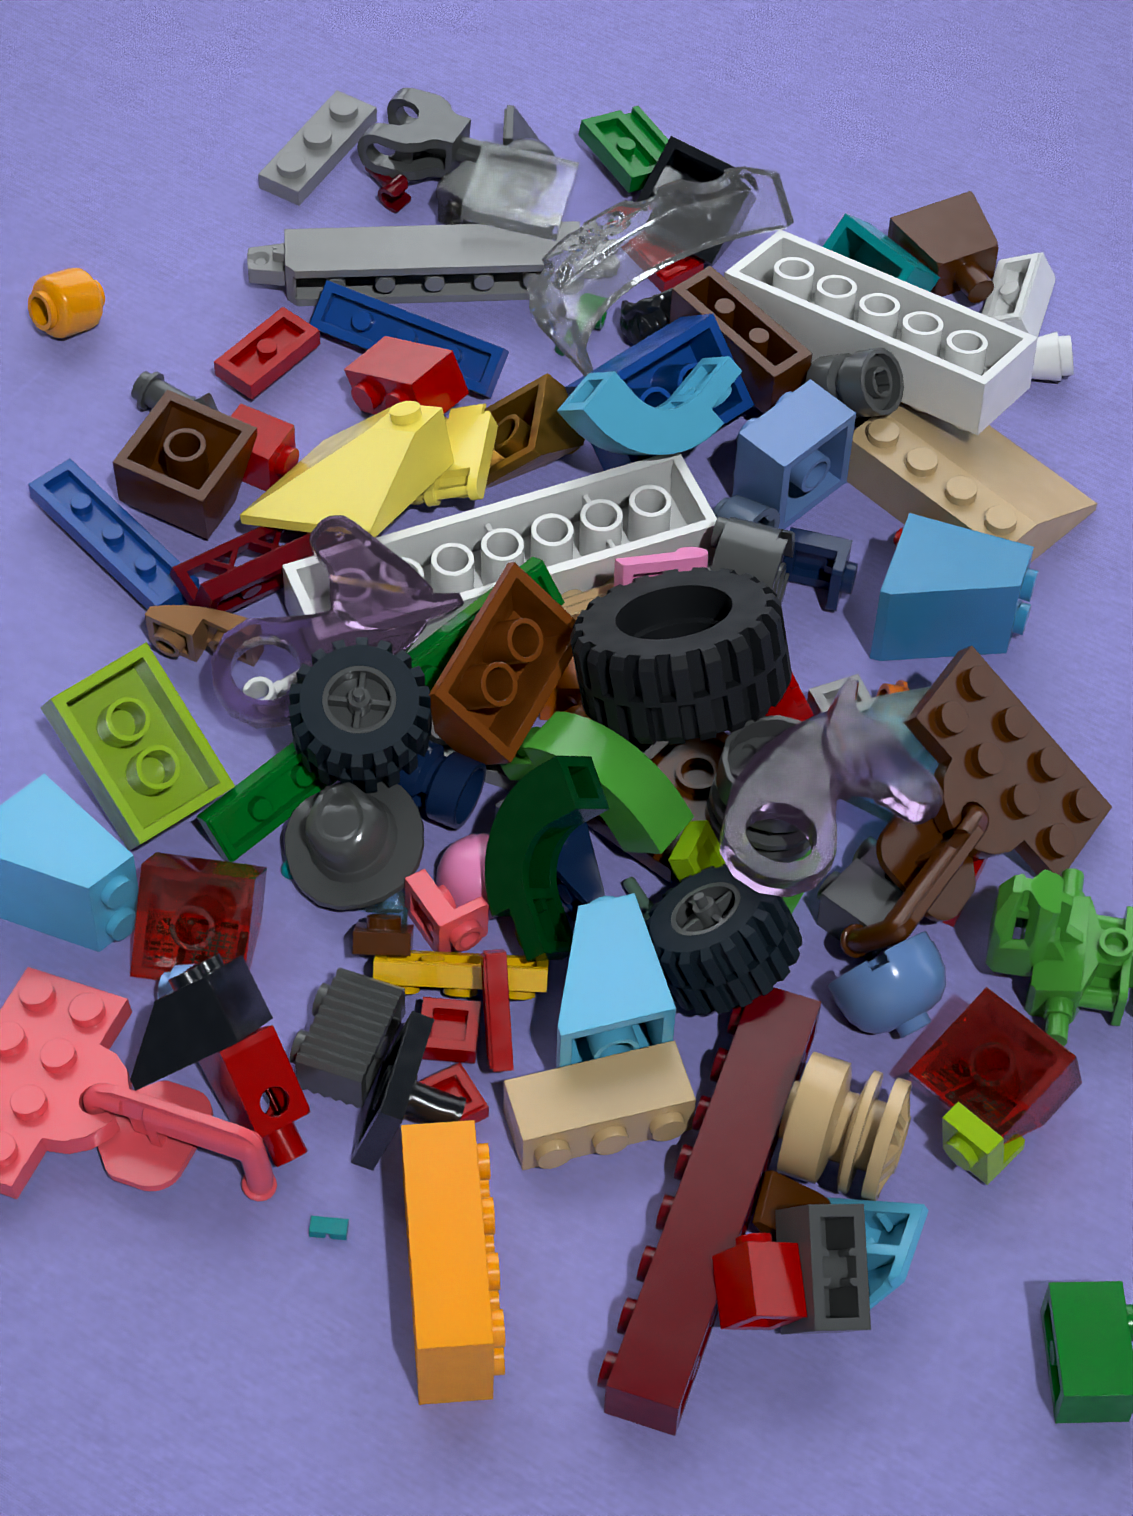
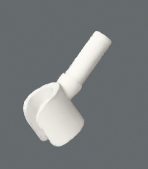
(262, 686)

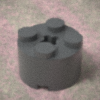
(753, 550)

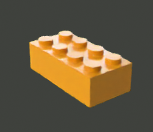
(452, 1262)

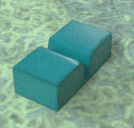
(335, 1227)

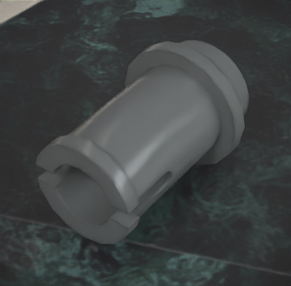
(150, 388)

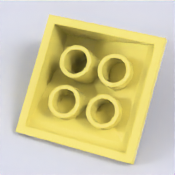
(361, 472)

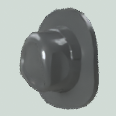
(354, 845)

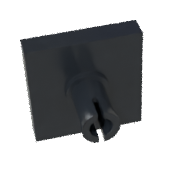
(401, 1094)

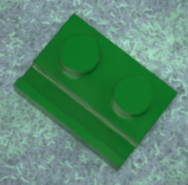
(625, 145)

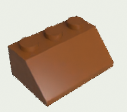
(502, 670)

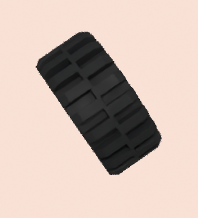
(681, 655)

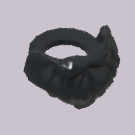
(645, 316)

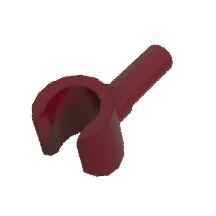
(392, 192)

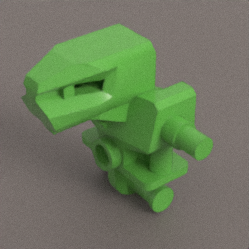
(1063, 948)

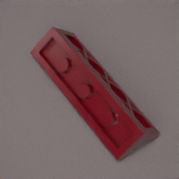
(241, 584)

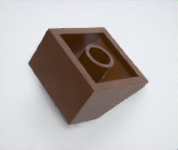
(185, 464)

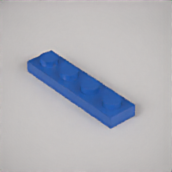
(367, 320)
(108, 534)

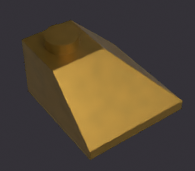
(530, 430)

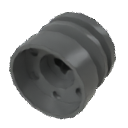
(769, 837)

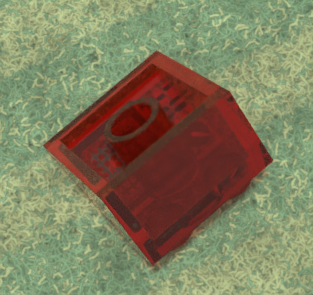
(195, 911)
(999, 1068)

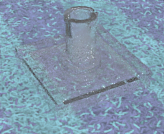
(519, 190)

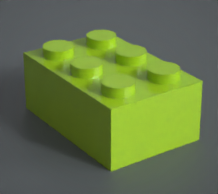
(137, 746)

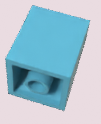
(64, 869)
(612, 986)

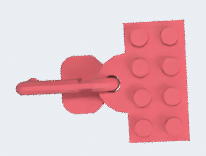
(75, 1094)

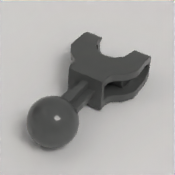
(425, 144)

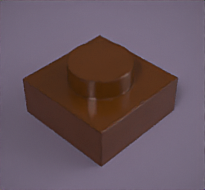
(383, 936)

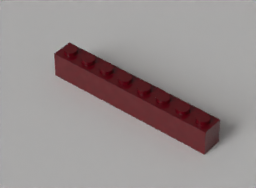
(713, 1206)

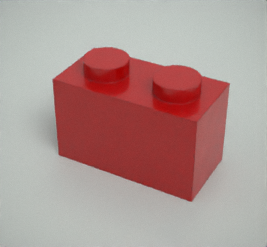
(405, 371)

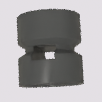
(865, 382)

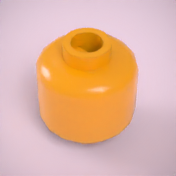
(66, 302)

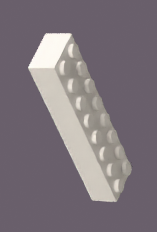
(569, 526)

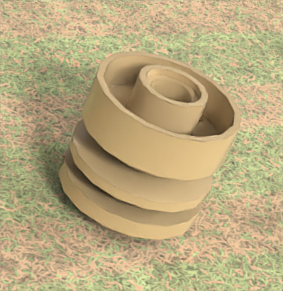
(841, 1126)

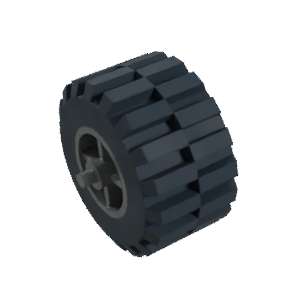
(360, 714)
(721, 941)

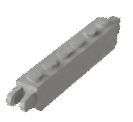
(405, 262)

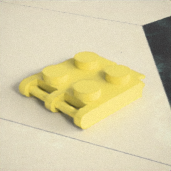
(472, 443)

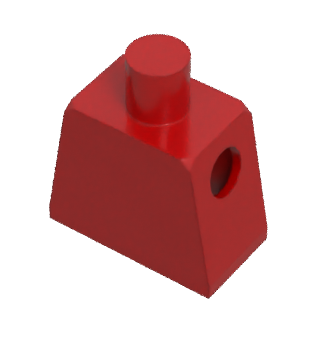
(245, 1073)

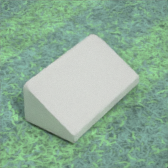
(1021, 292)

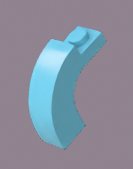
(619, 422)

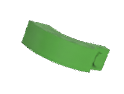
(642, 801)

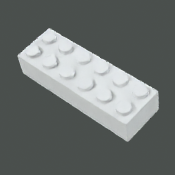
(949, 355)

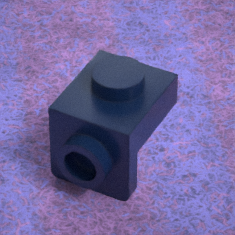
(822, 563)

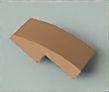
(190, 629)

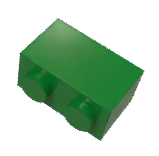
(1089, 1351)

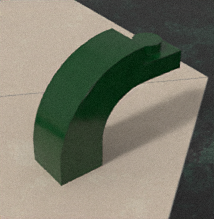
(527, 847)

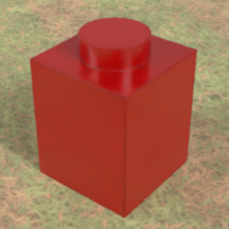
(273, 449)
(759, 1284)

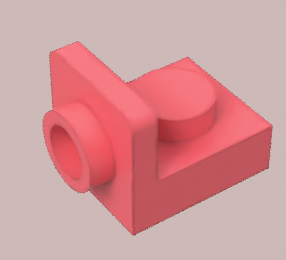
(438, 918)

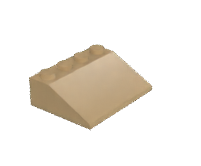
(963, 479)

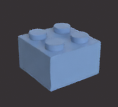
(795, 452)

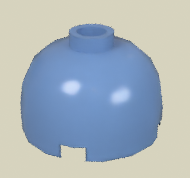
(893, 988)

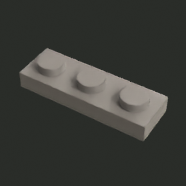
(317, 148)

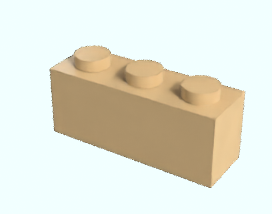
(599, 1106)

